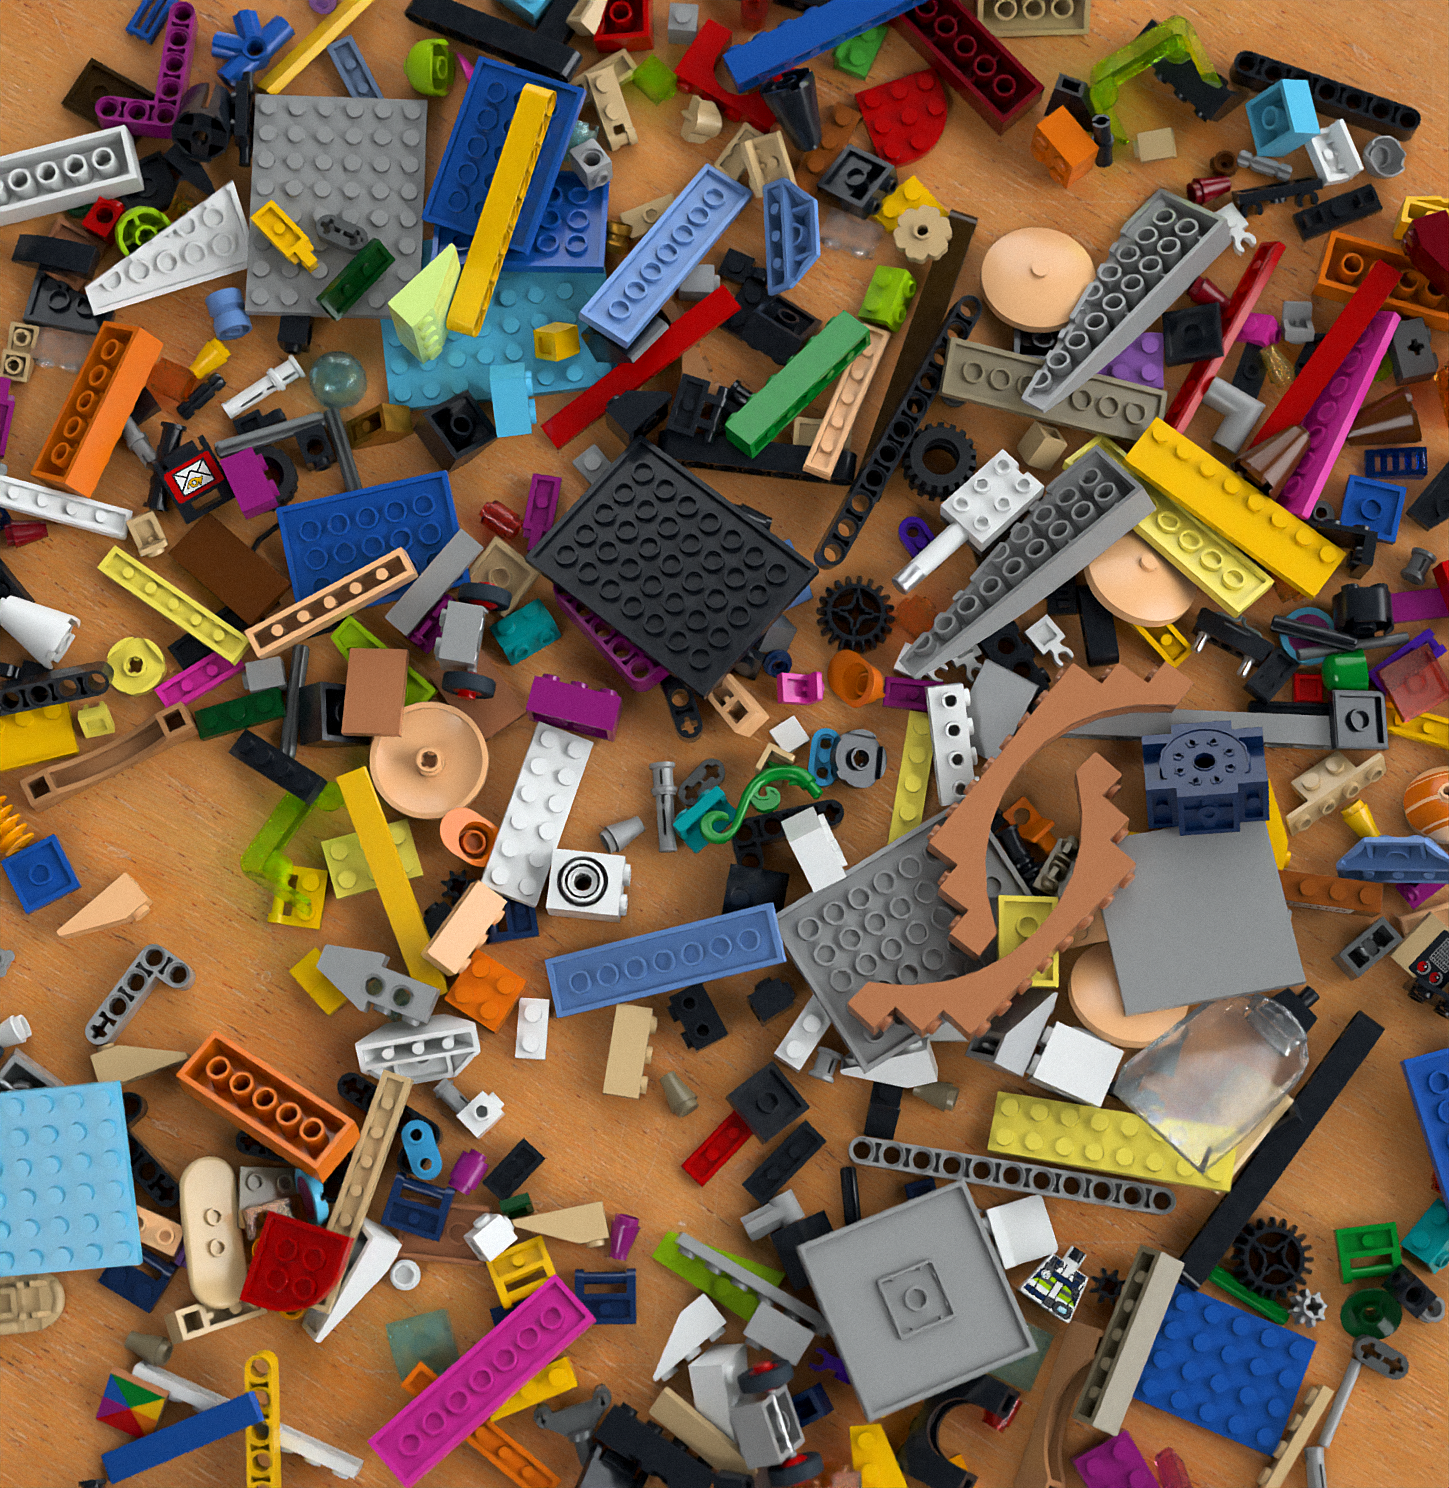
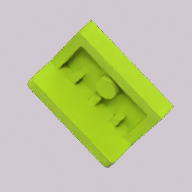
(888, 297)

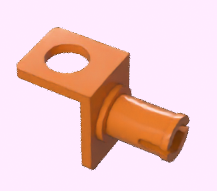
(1036, 827)

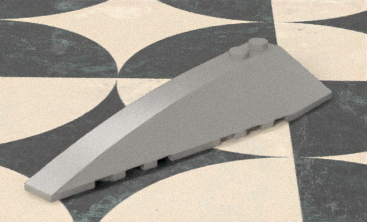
(1145, 272)
(1064, 532)

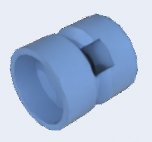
(227, 309)

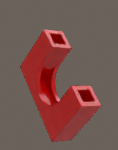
(697, 77)

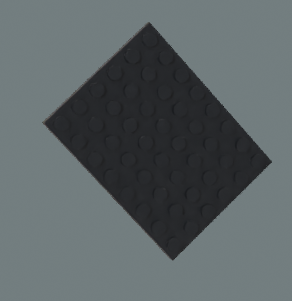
(672, 566)

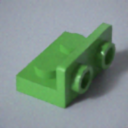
(859, 53)

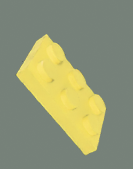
(350, 868)
(1018, 920)

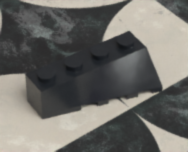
(1189, 86)

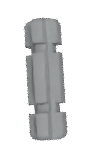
(1264, 165)

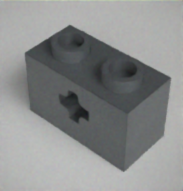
(1407, 366)
(1367, 948)

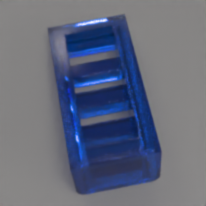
(1407, 473)

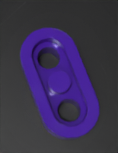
(918, 543)

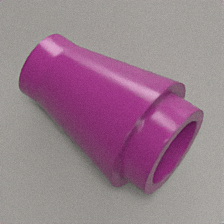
(623, 1233)

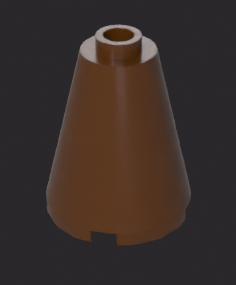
(1386, 421)
(1273, 460)

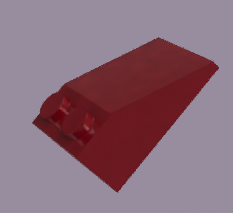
(1428, 248)

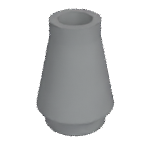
(620, 834)

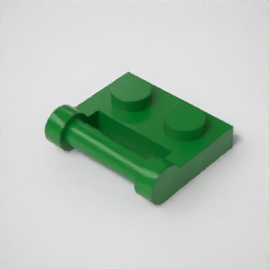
(1366, 1242)

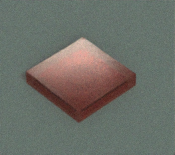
(1414, 683)

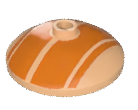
(1428, 805)

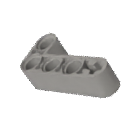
(135, 999)

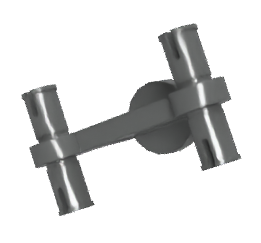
(577, 1420)

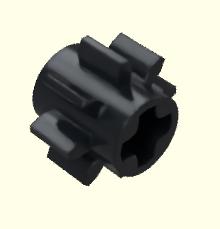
(450, 886)
(1099, 1281)

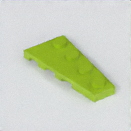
(354, 635)
(717, 1286)

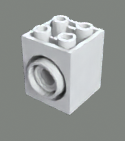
(605, 896)
(1074, 1064)

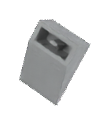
(1015, 1034)

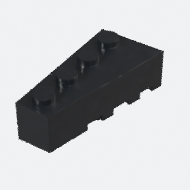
(654, 1451)

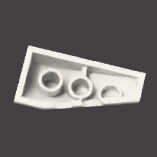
(369, 1262)

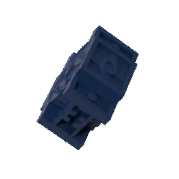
(1205, 778)

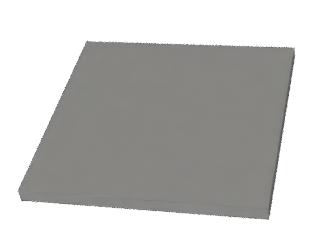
(1200, 920)
(915, 1300)

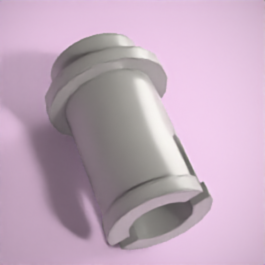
(451, 1095)

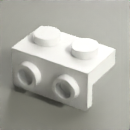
(1334, 154)

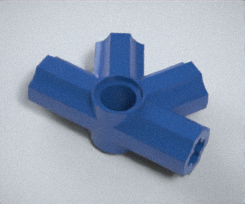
(249, 39)

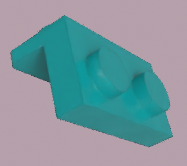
(525, 631)
(689, 819)
(1430, 1238)

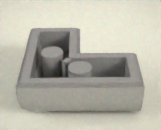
(1240, 414)

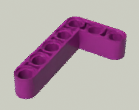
(168, 82)
(611, 644)

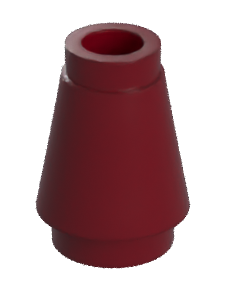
(1207, 189)
(1205, 292)
(25, 532)

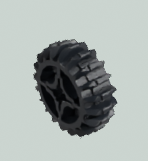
(841, 613)
(1262, 1269)

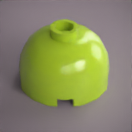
(430, 67)
(138, 226)

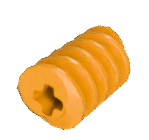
(11, 835)

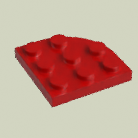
(904, 117)
(294, 1264)

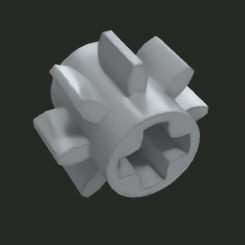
(1315, 1305)

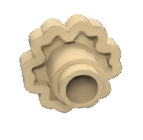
(922, 234)

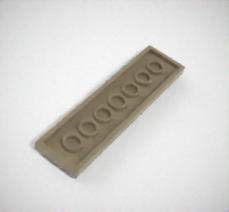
(1000, 378)

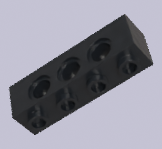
(1021, 656)

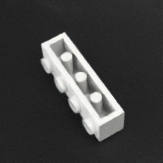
(951, 740)

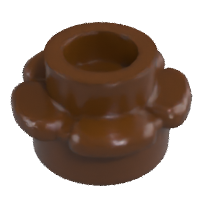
(1224, 157)

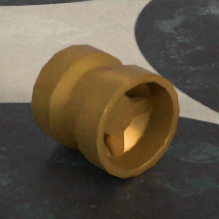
(616, 236)

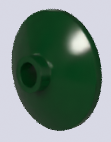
(1379, 1321)

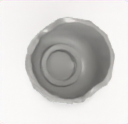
(1383, 157)

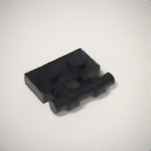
(688, 407)

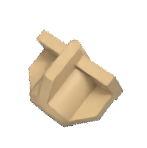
(701, 121)

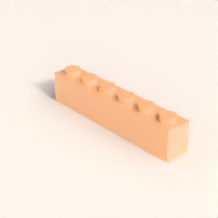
(332, 604)

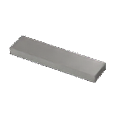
(434, 582)

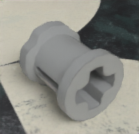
(825, 1064)

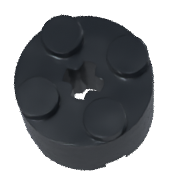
(1363, 610)

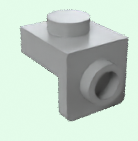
(1297, 322)

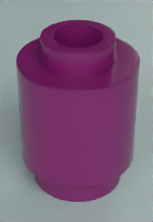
(468, 1171)

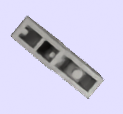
(353, 971)

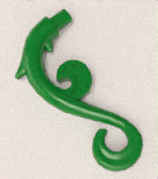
(767, 804)

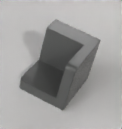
(777, 636)

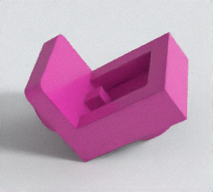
(1260, 330)
(800, 688)

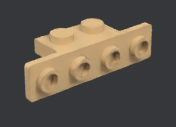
(1330, 785)

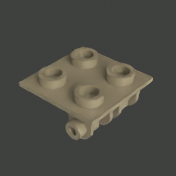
(1058, 867)
(263, 1185)

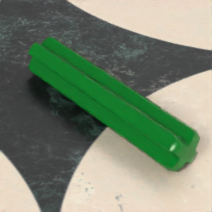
(1263, 1305)

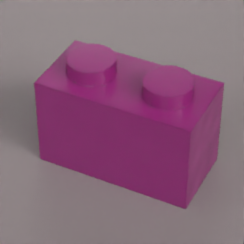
(249, 482)

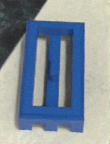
(141, 34)

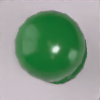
(1345, 671)

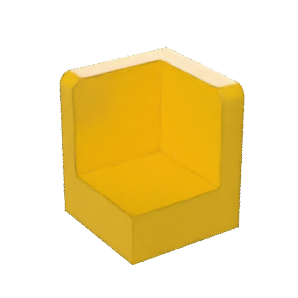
(556, 341)

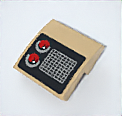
(1426, 951)

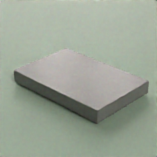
(996, 706)

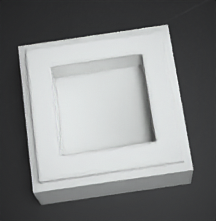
(789, 735)

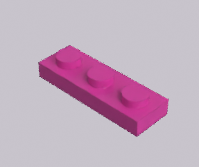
(198, 680)

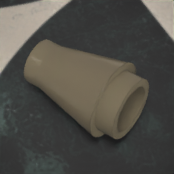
(939, 1094)
(679, 1096)
(151, 1348)

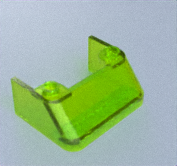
(1170, 39)
(264, 856)

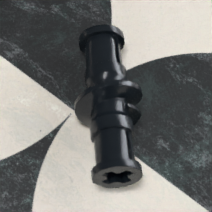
(170, 440)
(1021, 857)

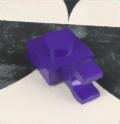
(832, 1363)

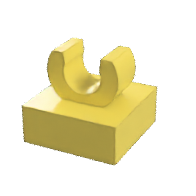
(96, 720)

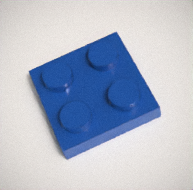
(1373, 505)
(41, 874)

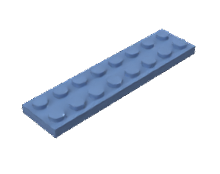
(665, 256)
(665, 960)

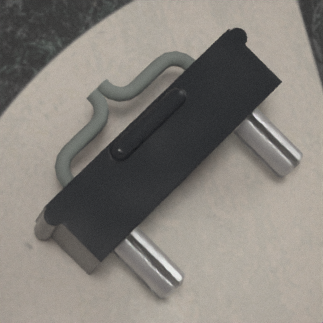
(1237, 640)

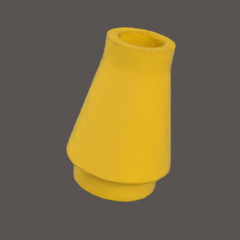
(210, 357)
(1360, 819)

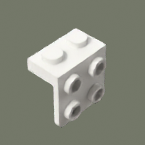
(1020, 1231)

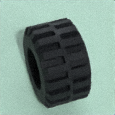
(942, 439)

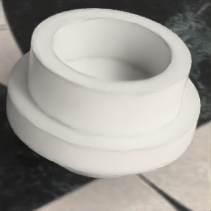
(405, 1274)

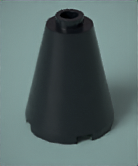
(795, 107)

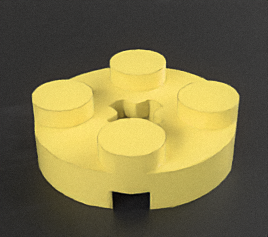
(152, 670)

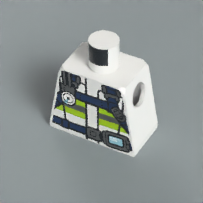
(1057, 1284)

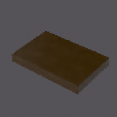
(101, 81)

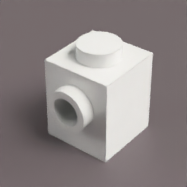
(482, 1113)
(490, 1236)

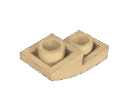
(15, 359)

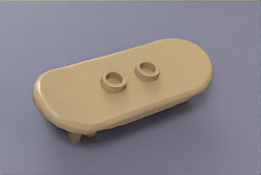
(211, 1233)
(29, 1302)

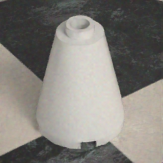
(38, 628)

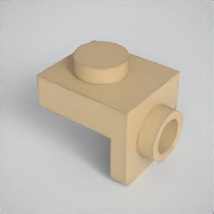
(147, 534)

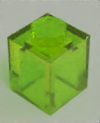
(655, 80)

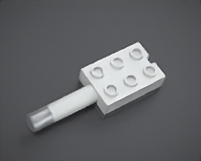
(976, 515)

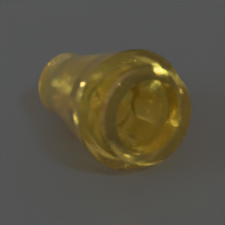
(1277, 366)

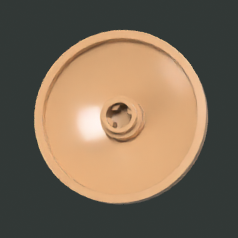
(1035, 278)
(1139, 583)
(433, 765)
(1099, 1005)

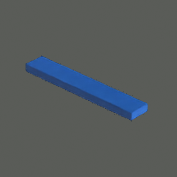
(182, 1437)

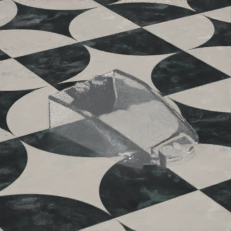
(1216, 1075)

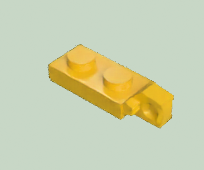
(285, 235)

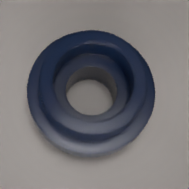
(782, 667)

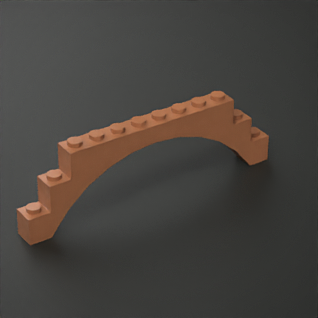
(1069, 705)
(978, 996)

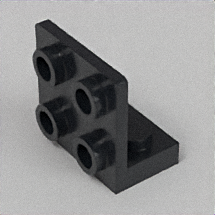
(1357, 538)
(1423, 991)

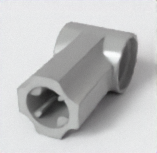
(777, 1213)

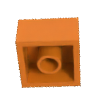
(1063, 147)
(486, 991)

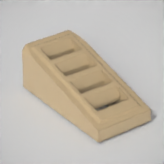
(586, 16)

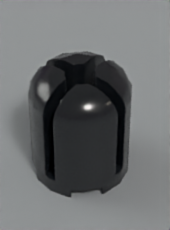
(196, 118)

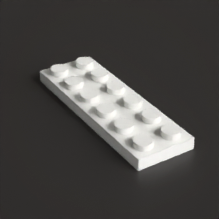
(536, 814)

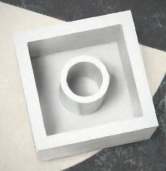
(815, 848)

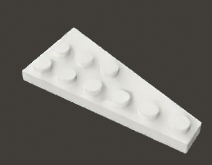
(191, 250)

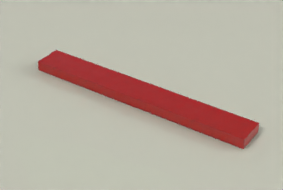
(1233, 319)
(1331, 351)
(631, 376)

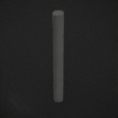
(1365, 644)

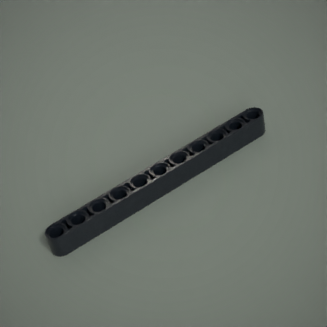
(889, 442)
(1270, 1162)

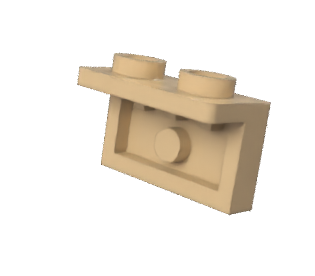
(766, 161)

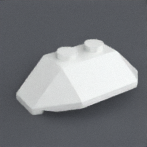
(420, 1052)

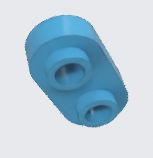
(820, 757)
(422, 1149)

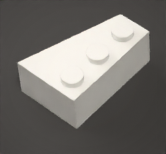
(716, 1384)

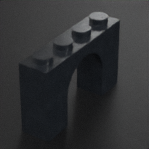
(921, 1452)

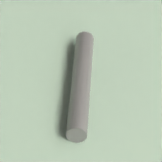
(1339, 1403)

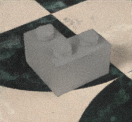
(777, 1333)

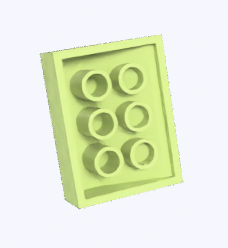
(424, 304)

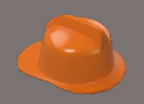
(854, 679)
(468, 835)

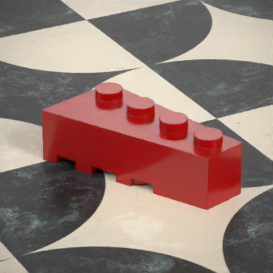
(625, 25)

